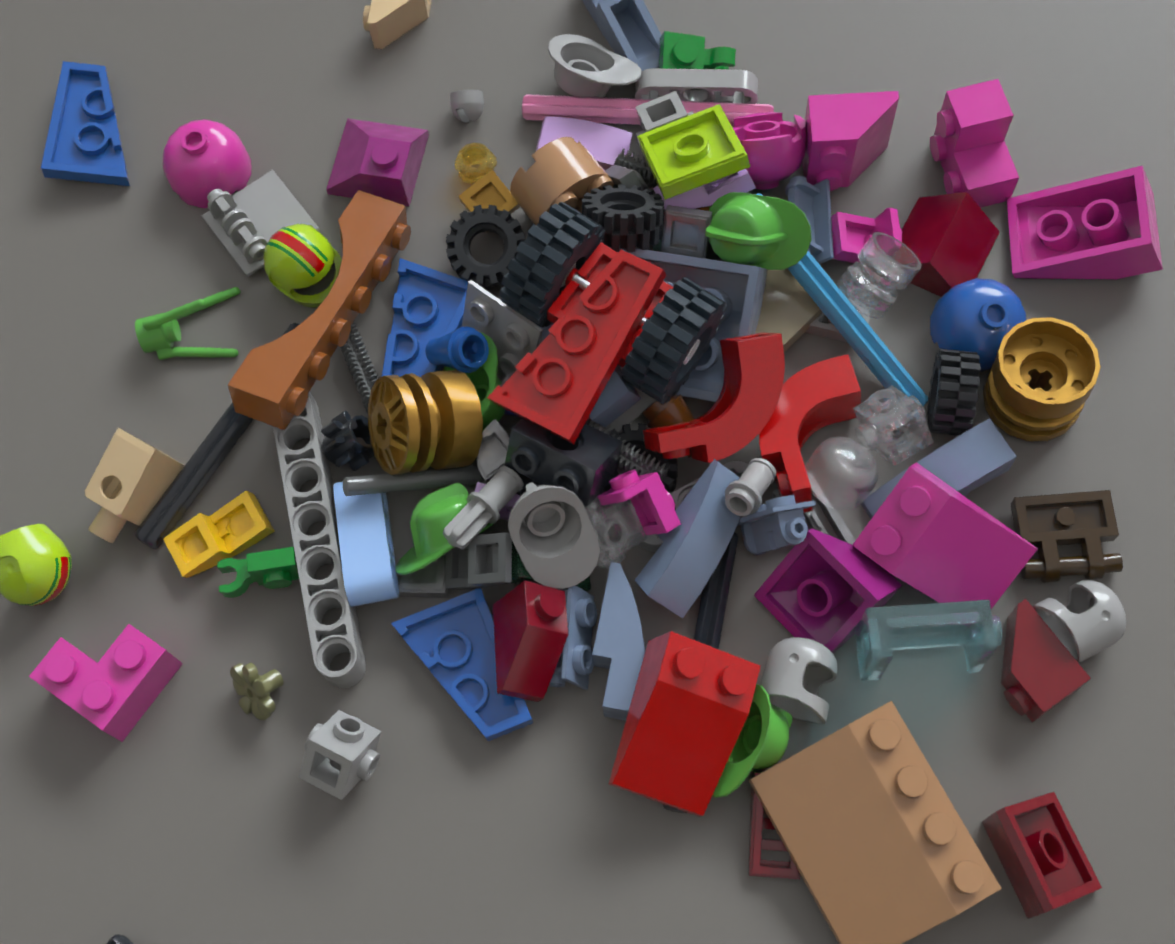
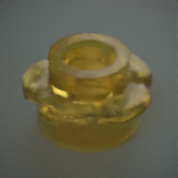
(474, 154)

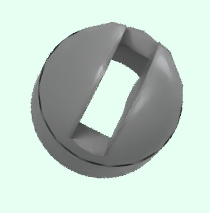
(467, 104)

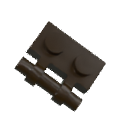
(1067, 520)

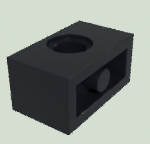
(553, 461)

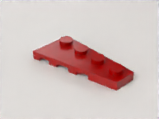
(575, 361)

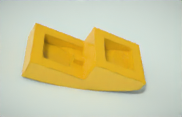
(220, 536)

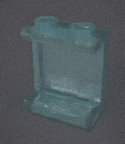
(926, 626)

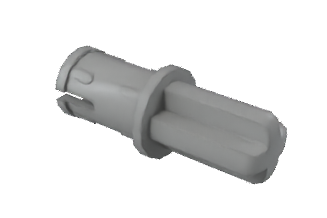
(483, 507)

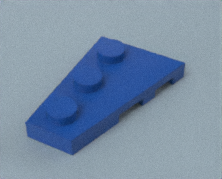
(84, 129)
(424, 309)
(459, 651)

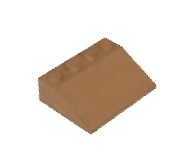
(874, 832)

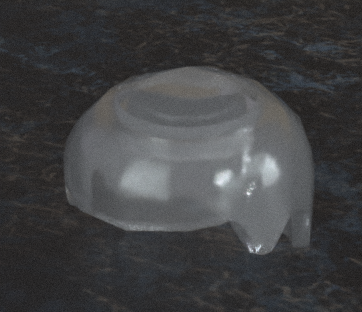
(842, 473)

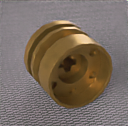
(1041, 379)
(424, 421)

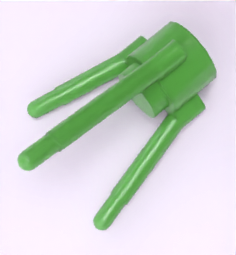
(162, 330)

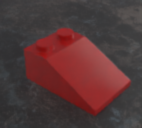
(683, 722)

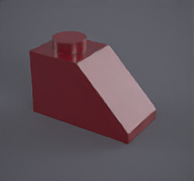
(528, 639)
(1036, 665)

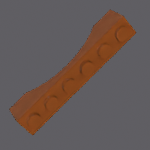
(279, 374)

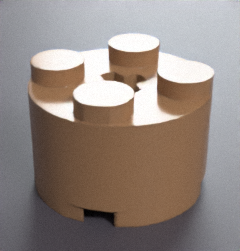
(560, 174)

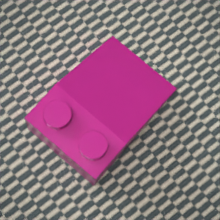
(1086, 229)
(943, 542)

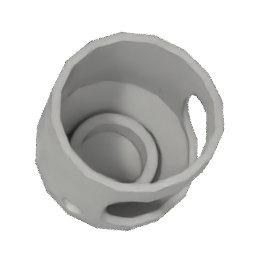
(1088, 622)
(795, 674)

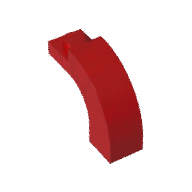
(747, 400)
(807, 403)

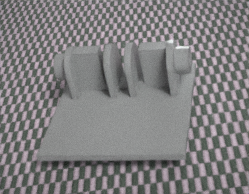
(251, 218)
(510, 331)

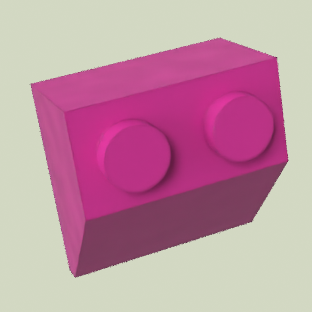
(846, 134)

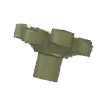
(255, 689)

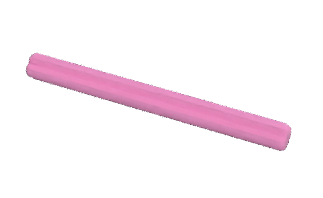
(618, 109)

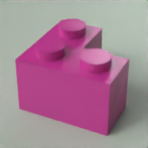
(973, 145)
(117, 687)

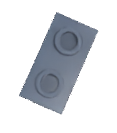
(816, 205)
(775, 525)
(576, 657)

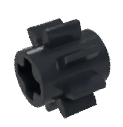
(347, 441)

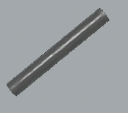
(410, 481)

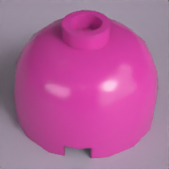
(772, 146)
(205, 158)

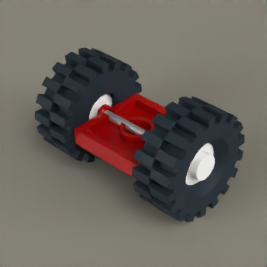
(561, 262)

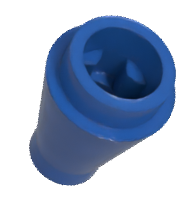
(459, 350)

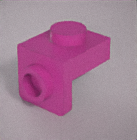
(853, 231)
(649, 498)

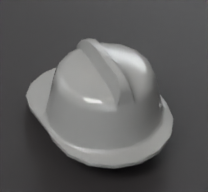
(588, 68)
(554, 536)

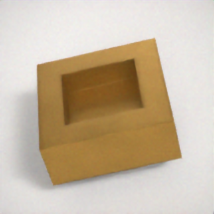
(489, 191)

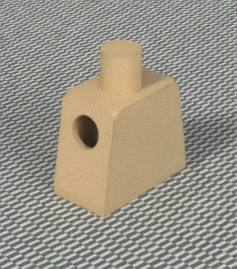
(128, 483)

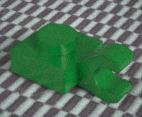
(689, 52)
(268, 568)

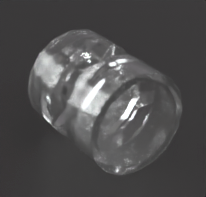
(882, 270)

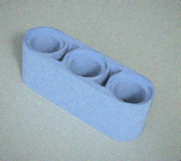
(366, 547)

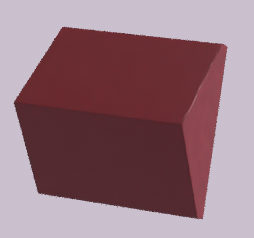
(949, 239)
(1041, 854)

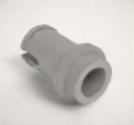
(745, 495)

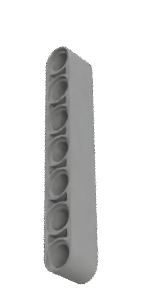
(318, 549)

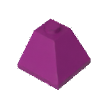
(378, 161)
(825, 589)

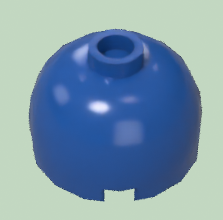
(976, 318)

